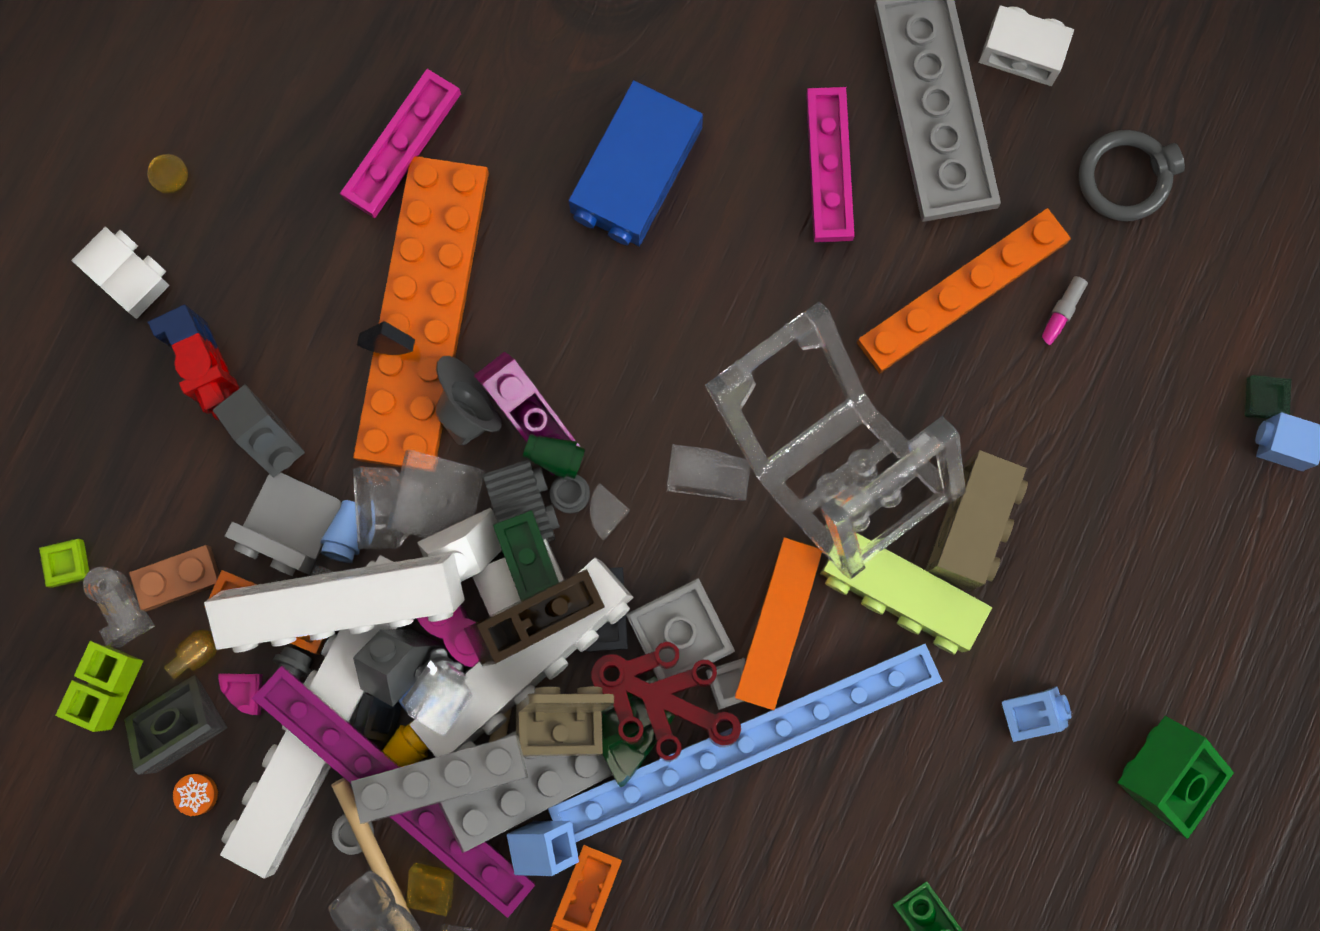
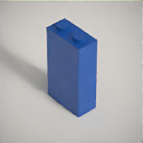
(635, 164)

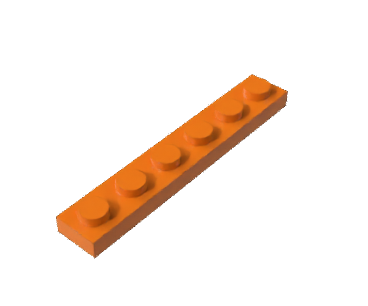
(963, 290)

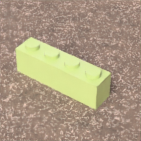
(914, 597)

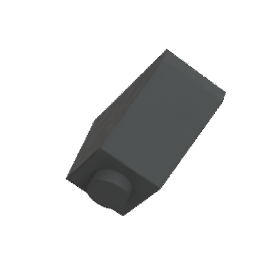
(390, 661)

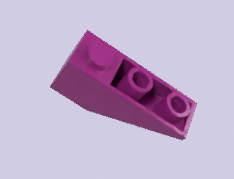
(520, 400)

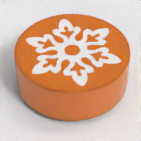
(195, 794)

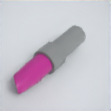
(1064, 309)

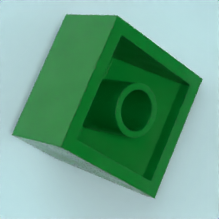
(1176, 776)

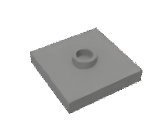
(685, 620)

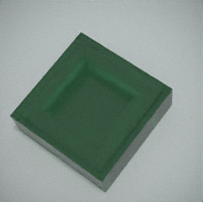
(1267, 396)

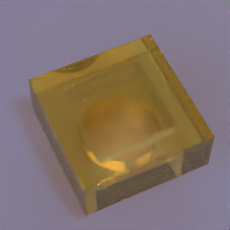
(430, 889)

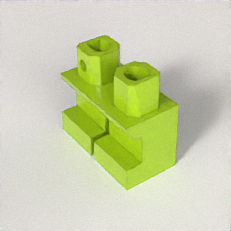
(109, 680)

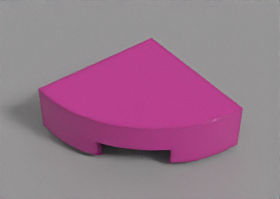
(240, 690)

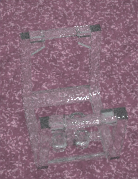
(853, 489)

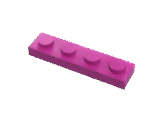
(400, 143)
(830, 164)

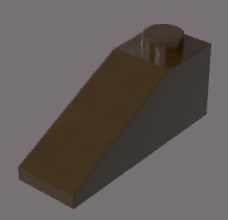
(534, 618)

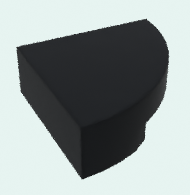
(386, 340)

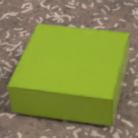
(64, 563)

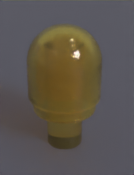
(192, 653)

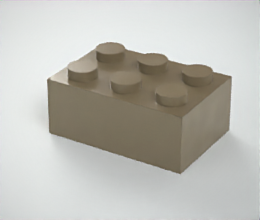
(977, 522)

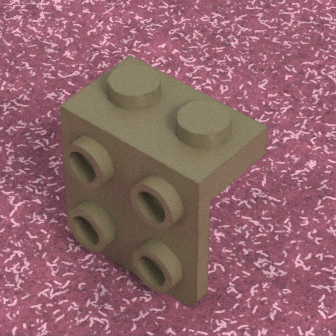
(562, 723)

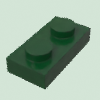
(526, 554)

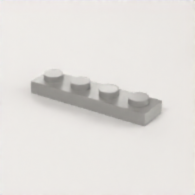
(439, 779)

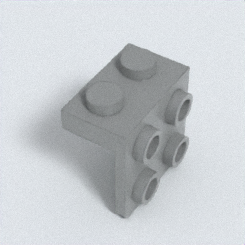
(286, 524)

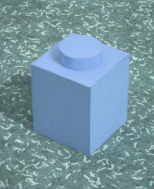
(1289, 441)
(542, 848)

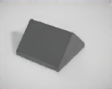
(172, 726)

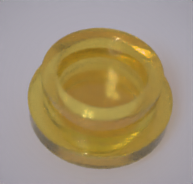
(167, 173)

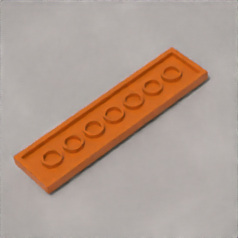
(425, 301)

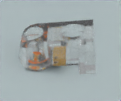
(118, 605)

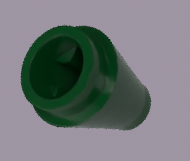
(555, 455)

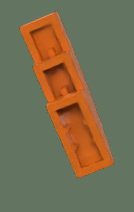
(778, 624)
(586, 891)

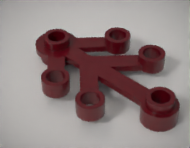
(659, 697)

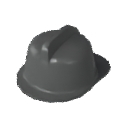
(463, 403)

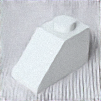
(470, 540)

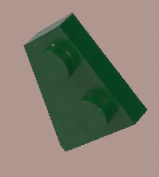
(622, 756)

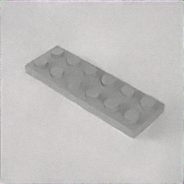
(937, 107)

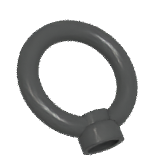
(1165, 163)

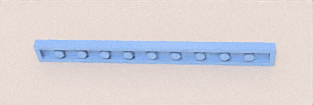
(758, 740)

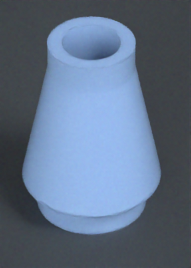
(341, 536)

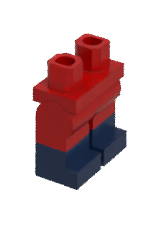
(196, 357)

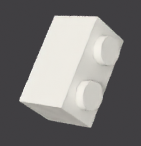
(1026, 45)

